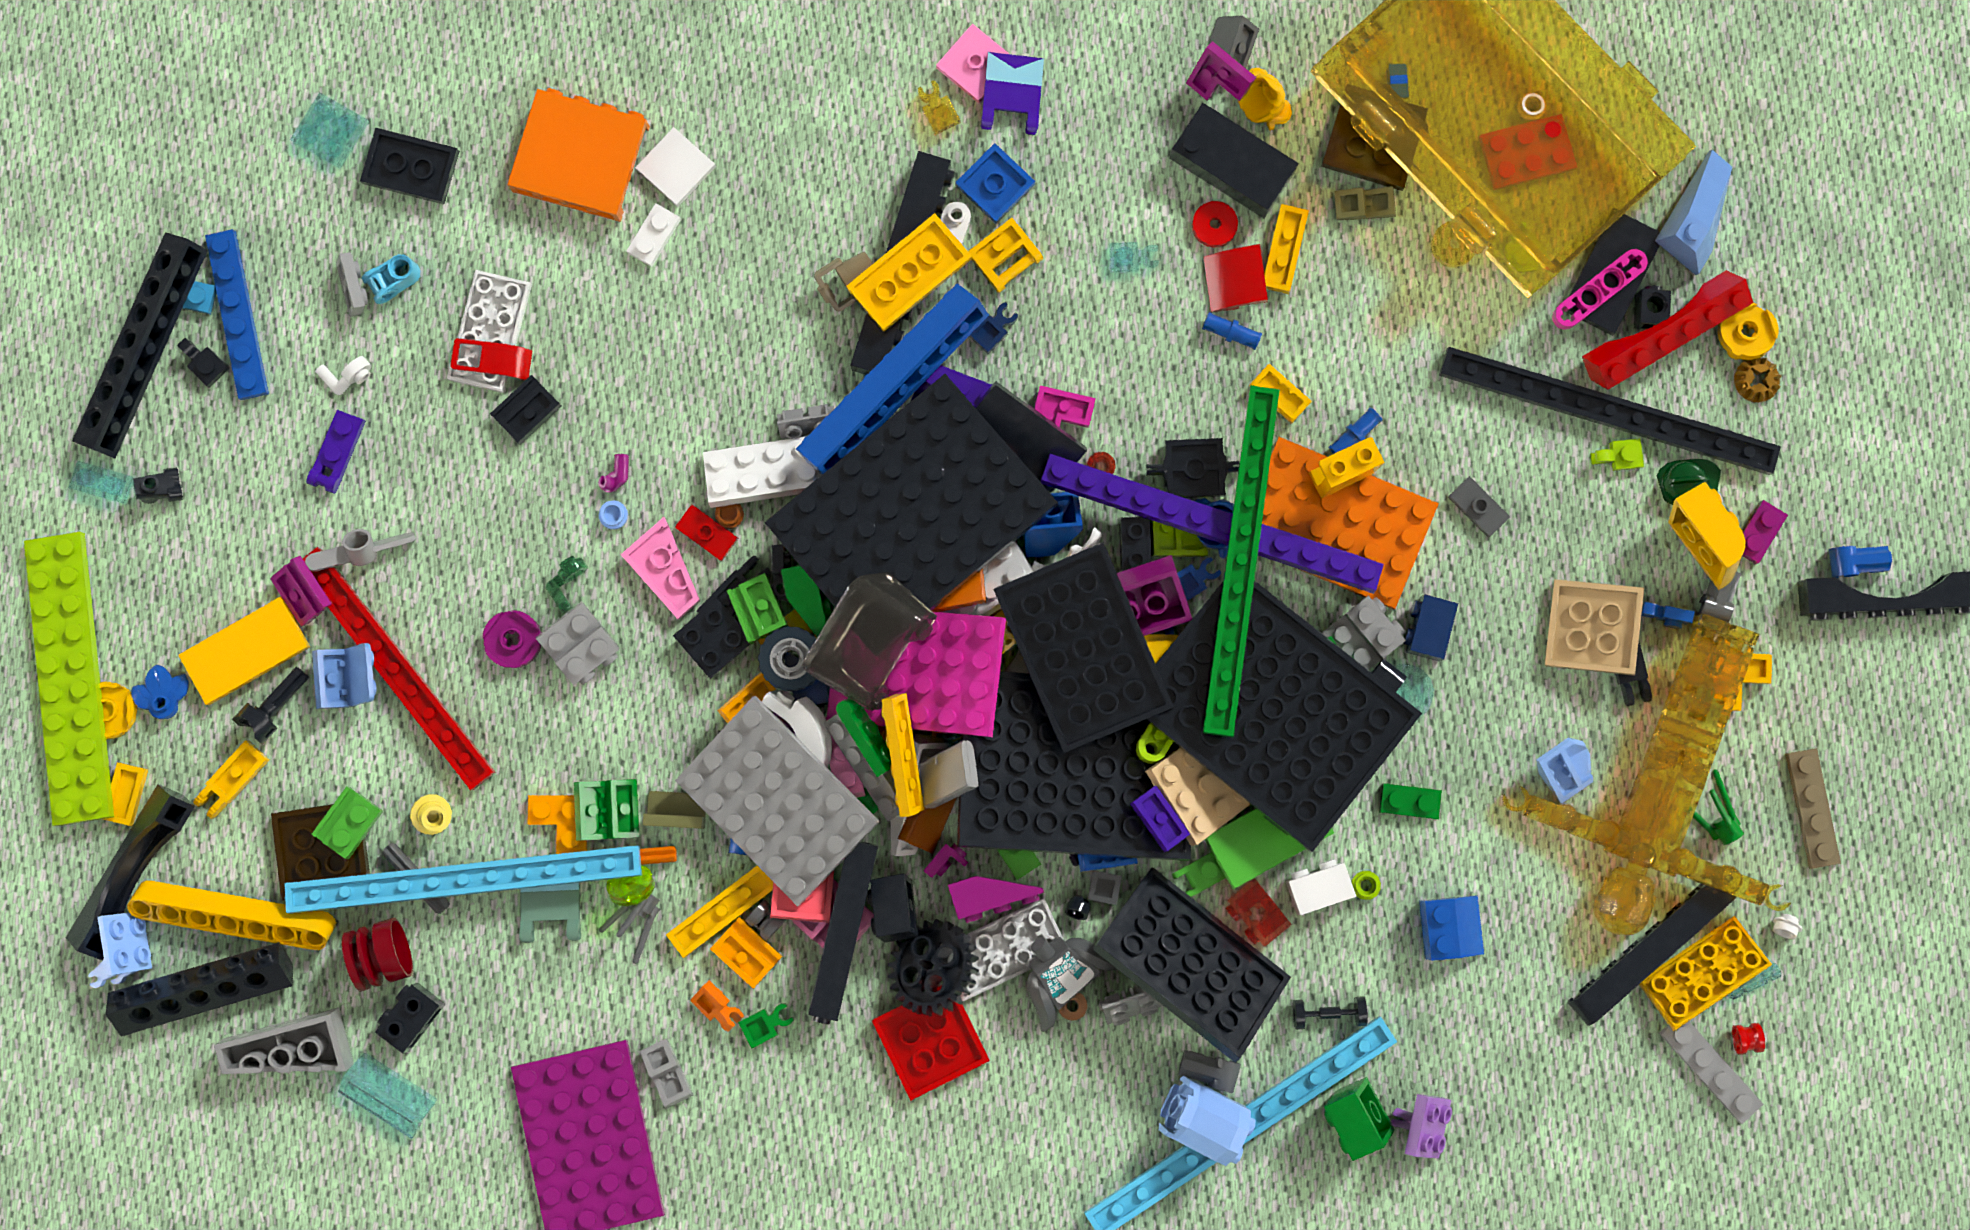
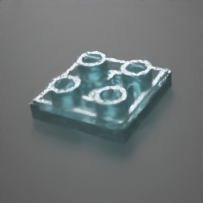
(329, 130)

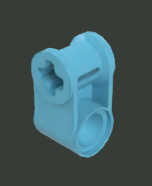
(386, 280)

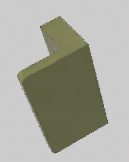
(673, 810)

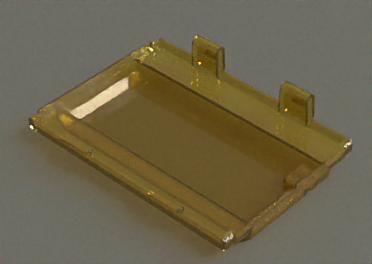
(1476, 148)

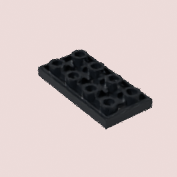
(1614, 242)
(1027, 430)

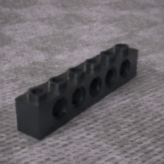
(199, 989)

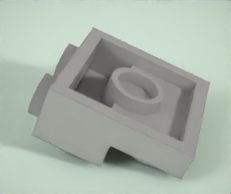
(1366, 632)
(578, 644)

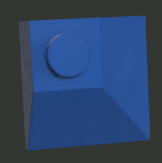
(1056, 528)

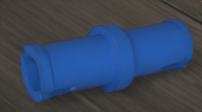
(1232, 331)
(1357, 431)

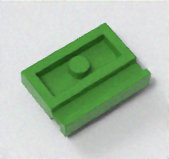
(757, 608)
(347, 822)

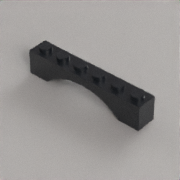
(1832, 597)
(155, 826)

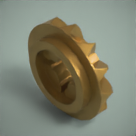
(1744, 377)

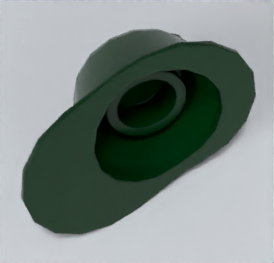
(1683, 475)

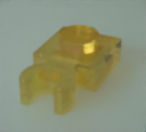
(939, 111)

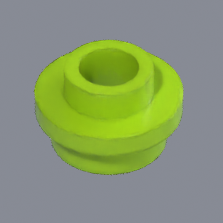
(1375, 885)

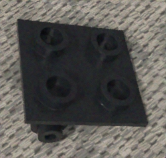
(712, 638)

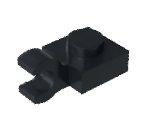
(205, 364)

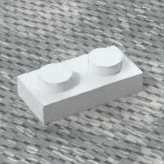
(653, 235)

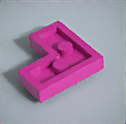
(1064, 406)

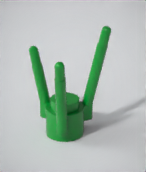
(1727, 826)

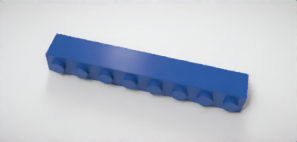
(894, 378)

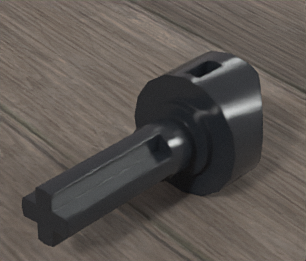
(260, 718)

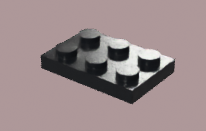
(409, 166)

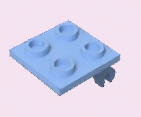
(123, 948)

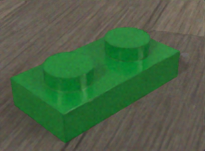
(1410, 801)

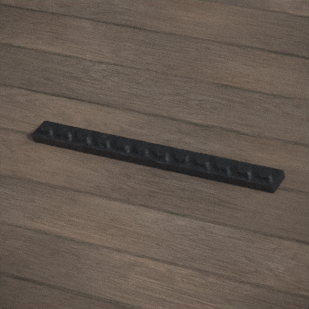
(1610, 411)

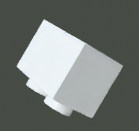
(1320, 887)

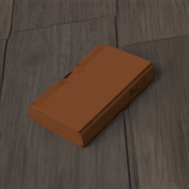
(926, 826)

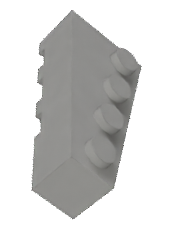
(301, 1044)

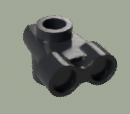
(166, 486)

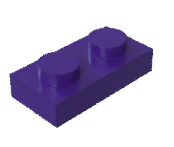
(1160, 818)

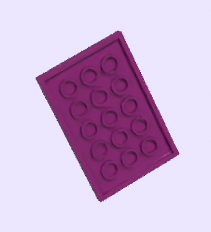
(588, 1139)

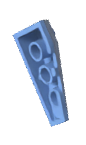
(1695, 219)

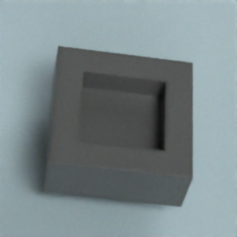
(1104, 887)

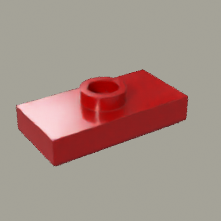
(706, 532)

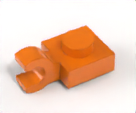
(714, 1004)

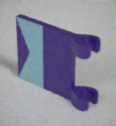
(1012, 86)

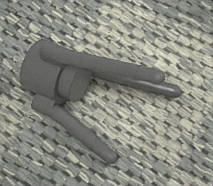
(643, 908)

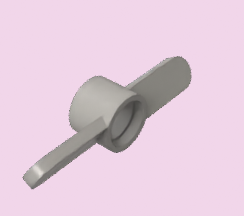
(356, 549)

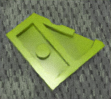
(1174, 542)

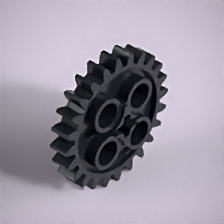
(954, 974)

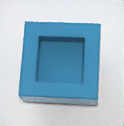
(201, 298)

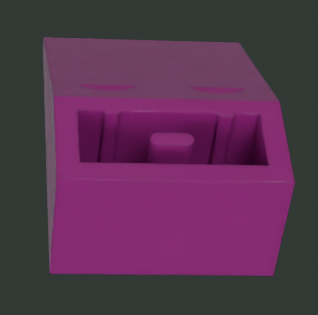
(982, 893)

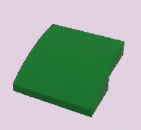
(606, 809)

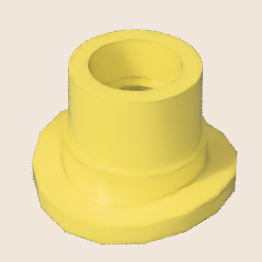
(430, 814)

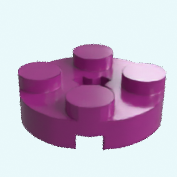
(495, 640)

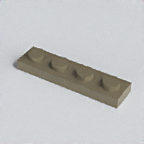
(1813, 808)

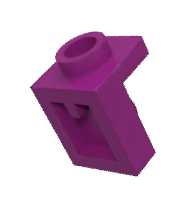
(940, 862)

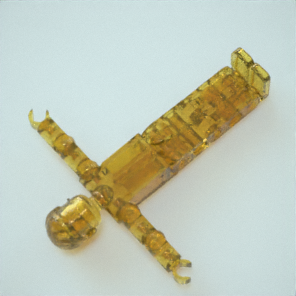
(1668, 786)

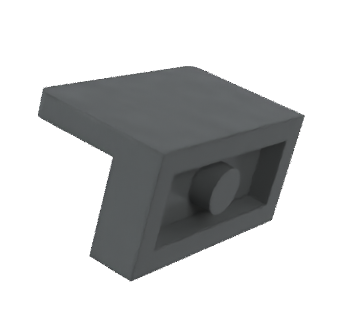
(1235, 36)

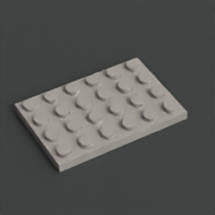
(777, 801)

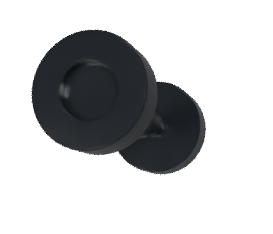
(1359, 1011)

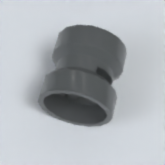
(769, 926)

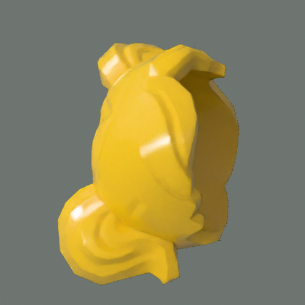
(1266, 100)

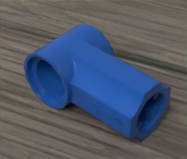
(1852, 561)

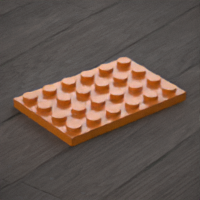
(1362, 519)

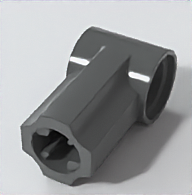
(1719, 602)
(1214, 1071)

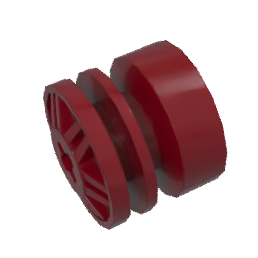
(377, 954)

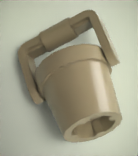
(847, 271)

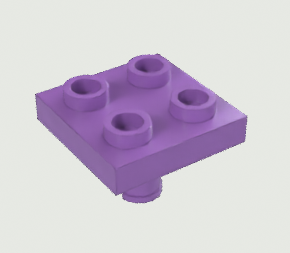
(1425, 1125)

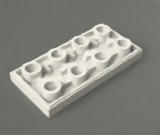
(490, 315)
(1006, 945)

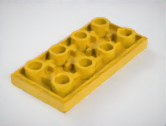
(244, 651)
(1704, 973)

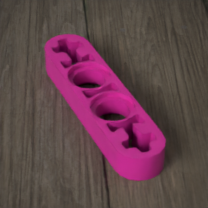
(1598, 287)

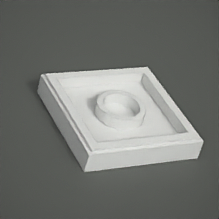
(675, 167)

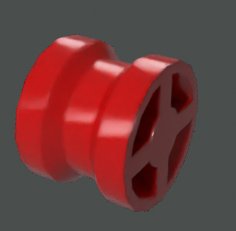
(1748, 1038)

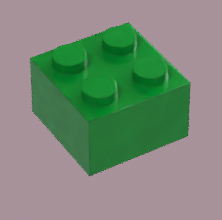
(1358, 1119)

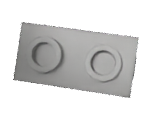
(794, 425)

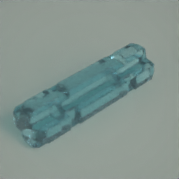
(1771, 973)

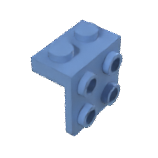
(343, 676)

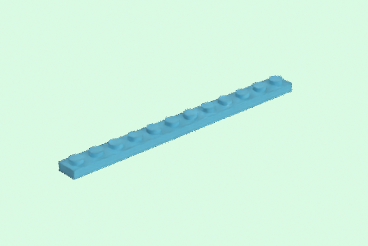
(463, 879)
(1266, 1111)

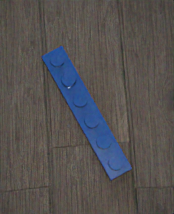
(237, 314)

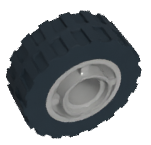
(772, 658)

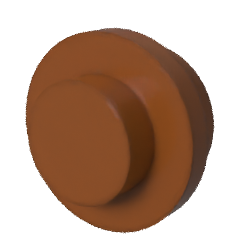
(729, 515)

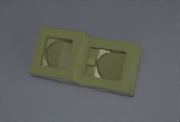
(1365, 204)

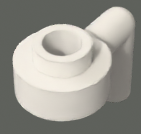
(355, 371)

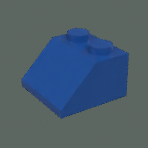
(1451, 927)

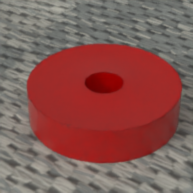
(1215, 211)

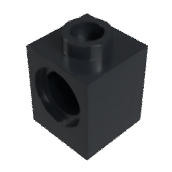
(1642, 315)

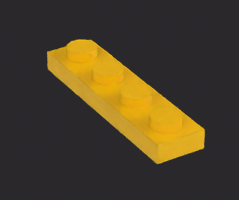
(902, 754)
(720, 911)

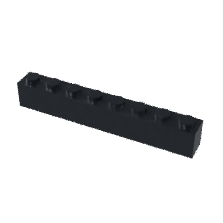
(920, 201)

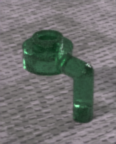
(570, 569)

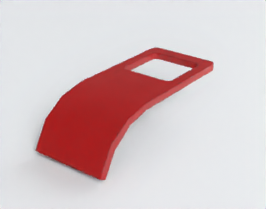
(496, 359)

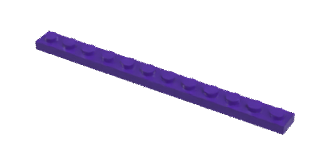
(1209, 522)

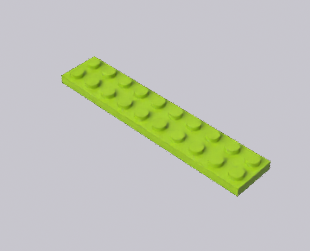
(68, 679)

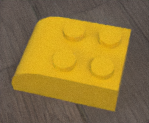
(1709, 533)

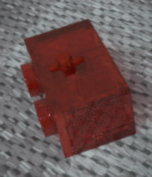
(1273, 920)

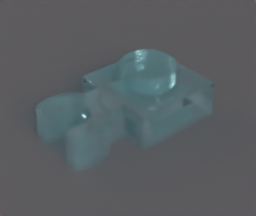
(1126, 257)

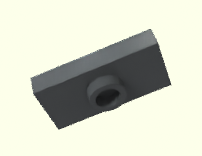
(1478, 506)

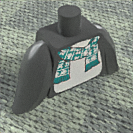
(1060, 974)

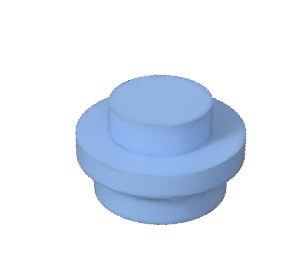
(613, 515)

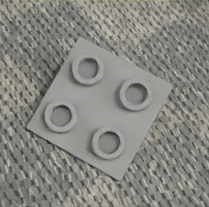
(1120, 1011)

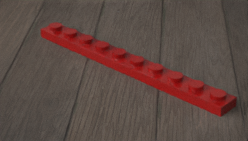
(404, 679)

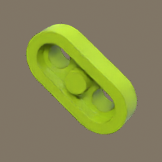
(1157, 740)

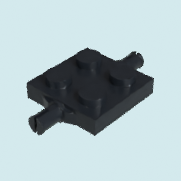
(1194, 467)

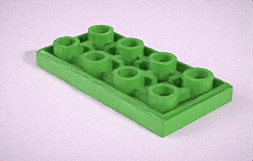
(1251, 847)

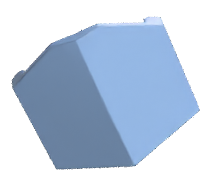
(1566, 768)

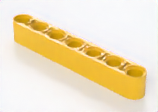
(230, 915)

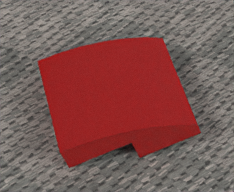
(1235, 278)

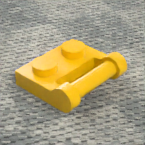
(998, 248)

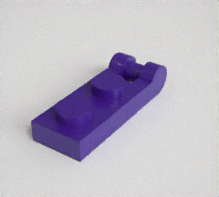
(336, 451)

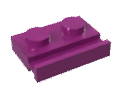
(300, 591)

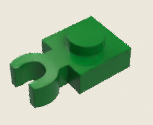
(761, 1025)

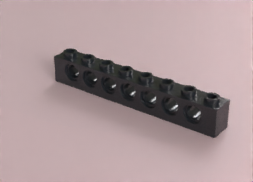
(140, 345)

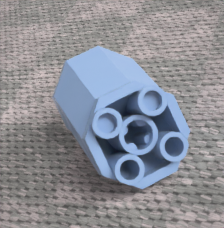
(1206, 1121)

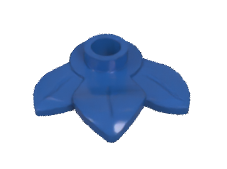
(160, 687)

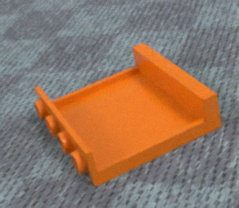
(577, 154)

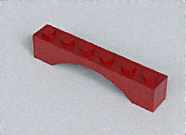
(1626, 356)

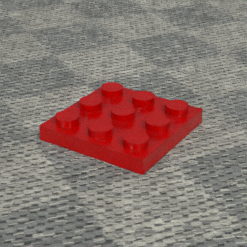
(931, 1048)

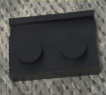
(525, 409)

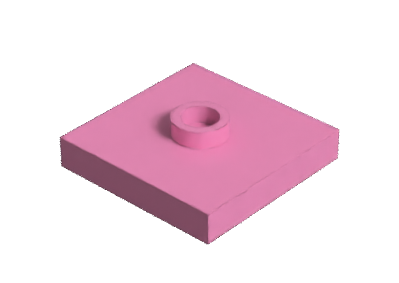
(967, 61)

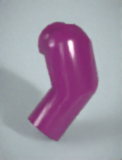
(618, 476)

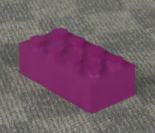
(1156, 595)

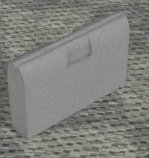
(948, 774)

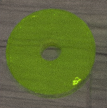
(631, 889)

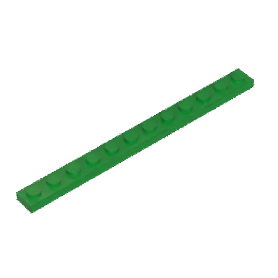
(1241, 562)

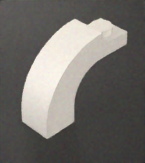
(805, 720)

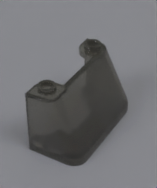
(868, 638)

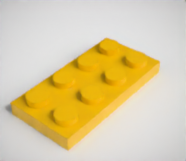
(909, 272)

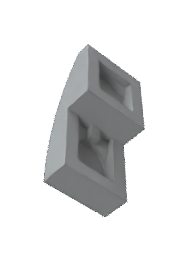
(666, 1073)

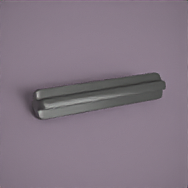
(401, 862)

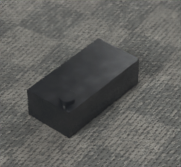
(1233, 160)

